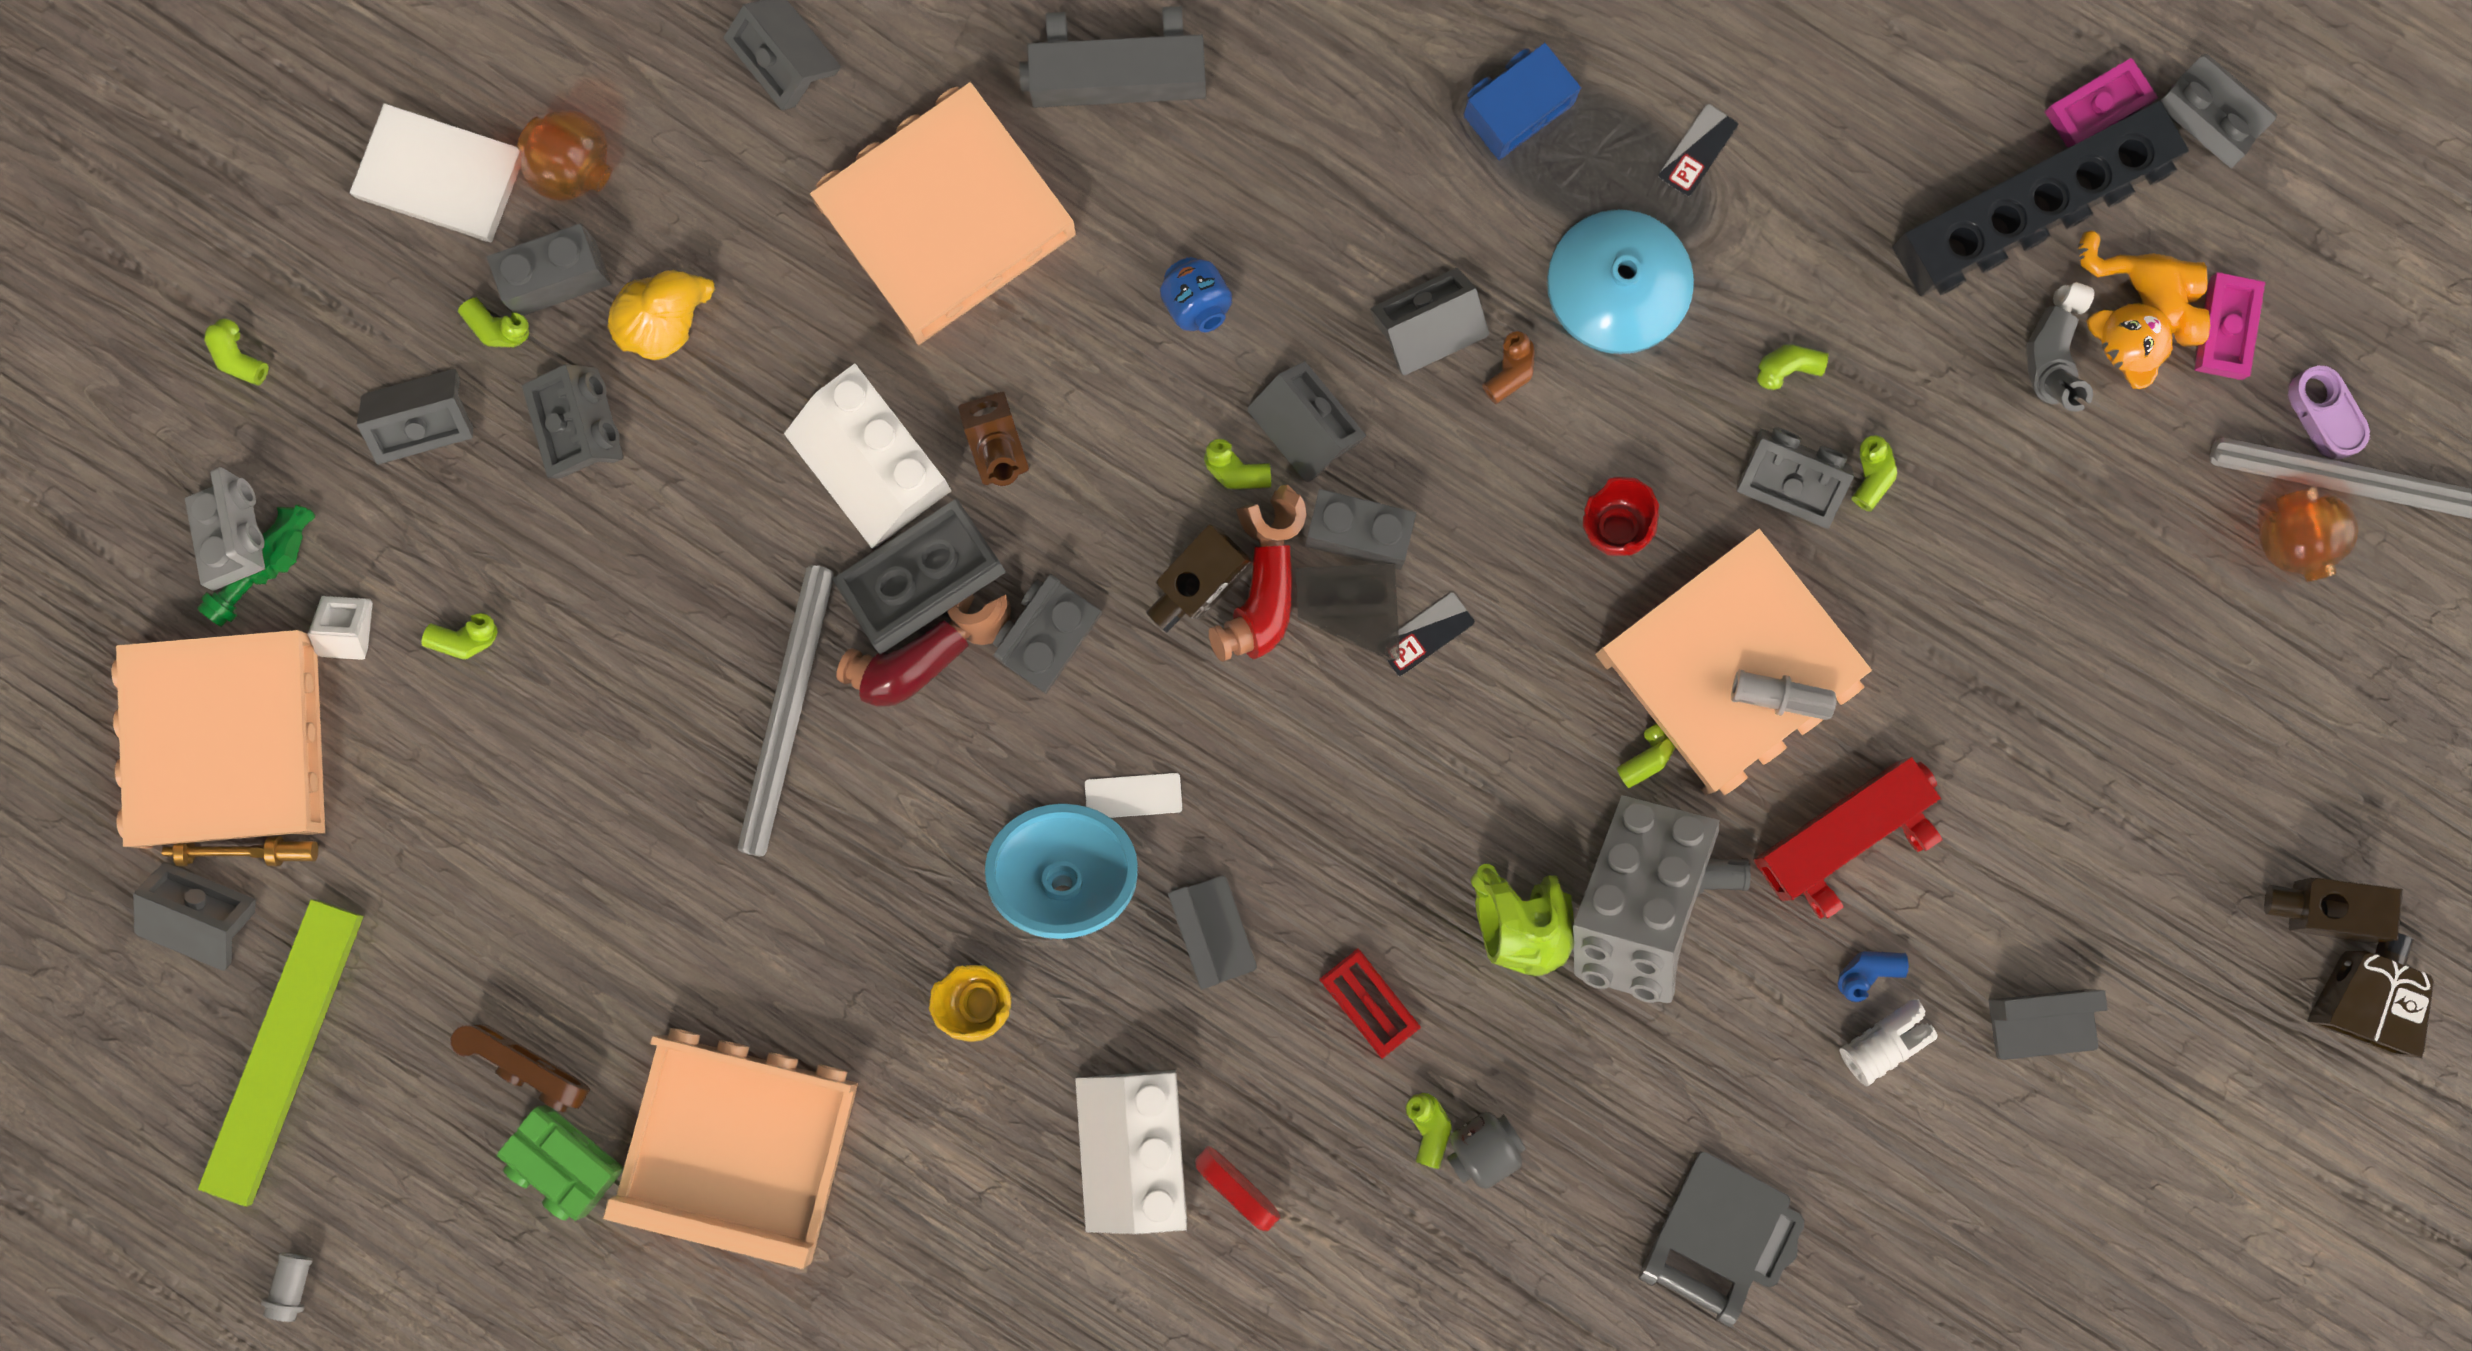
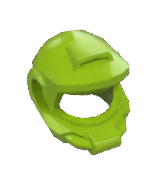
(1524, 934)

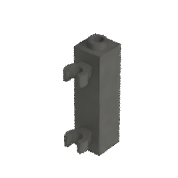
(1114, 68)

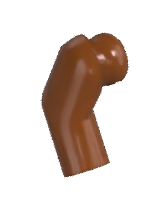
(1516, 369)

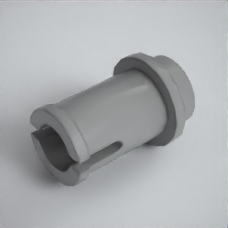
(287, 1287)

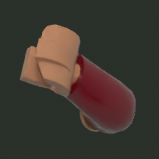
(901, 674)

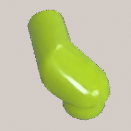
(1786, 361)
(1232, 471)

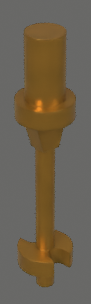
(273, 851)

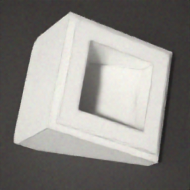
(341, 627)

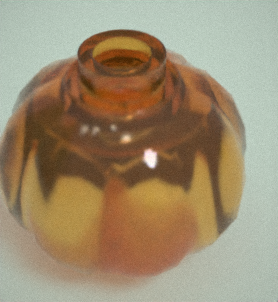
(564, 155)
(2308, 533)

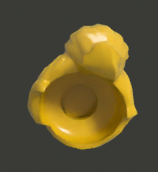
(657, 312)

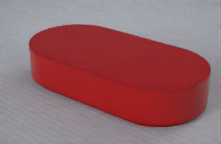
(1237, 1189)

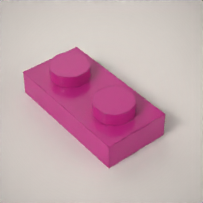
(2101, 103)
(2234, 322)

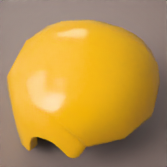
(970, 1003)

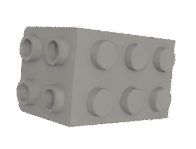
(1642, 899)

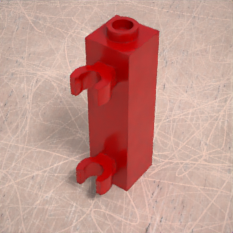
(1848, 829)

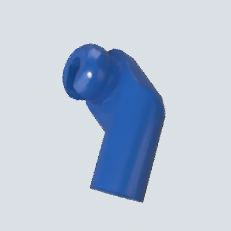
(1866, 968)

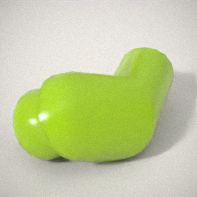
(492, 330)
(222, 345)
(1878, 469)
(466, 641)
(1649, 761)
(1433, 1125)

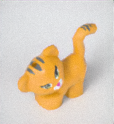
(2140, 335)

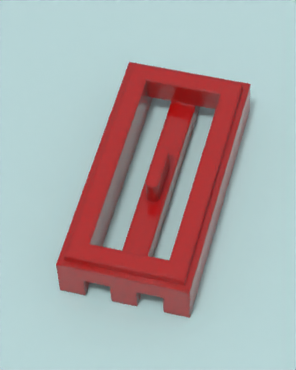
(1342, 969)

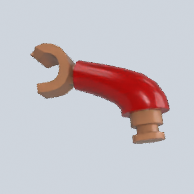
(1266, 612)

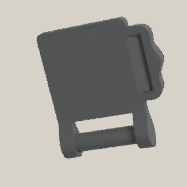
(1728, 1227)

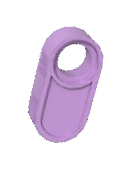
(2335, 425)

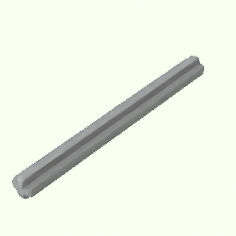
(2342, 476)
(786, 711)

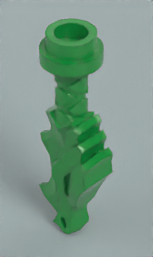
(279, 554)

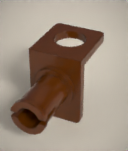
(993, 440)

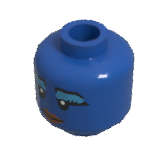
(1195, 295)

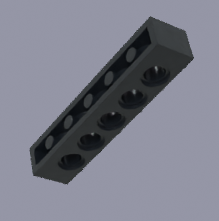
(2145, 137)

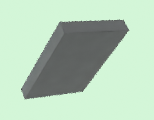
(918, 576)

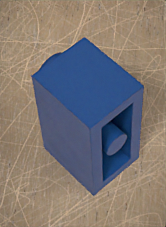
(1520, 99)

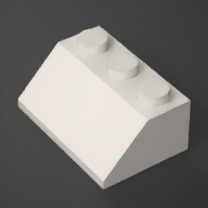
(865, 457)
(1131, 1153)

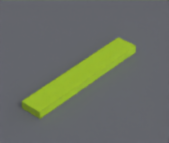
(280, 1053)

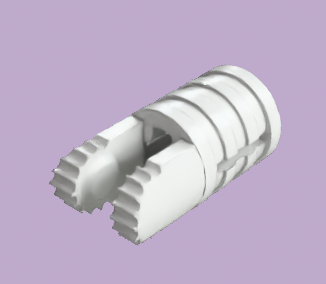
(1888, 1043)

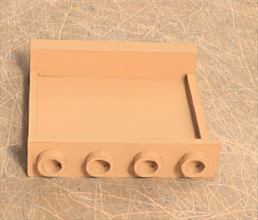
(943, 211)
(1733, 617)
(218, 739)
(734, 1149)

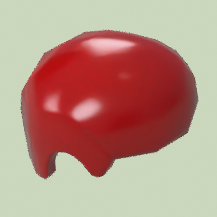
(1621, 517)

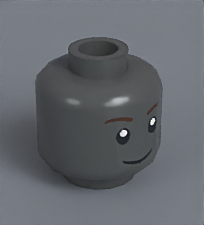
(1486, 1150)

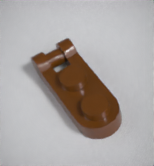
(521, 1065)

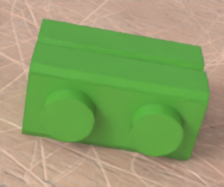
(559, 1164)

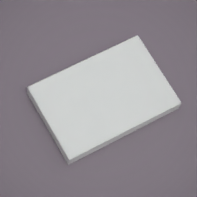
(437, 173)

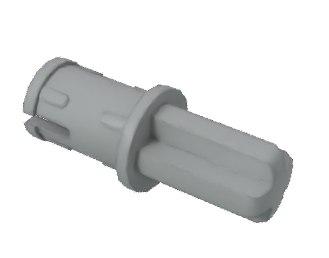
(1783, 695)

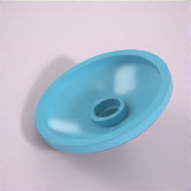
(1601, 305)
(1059, 848)

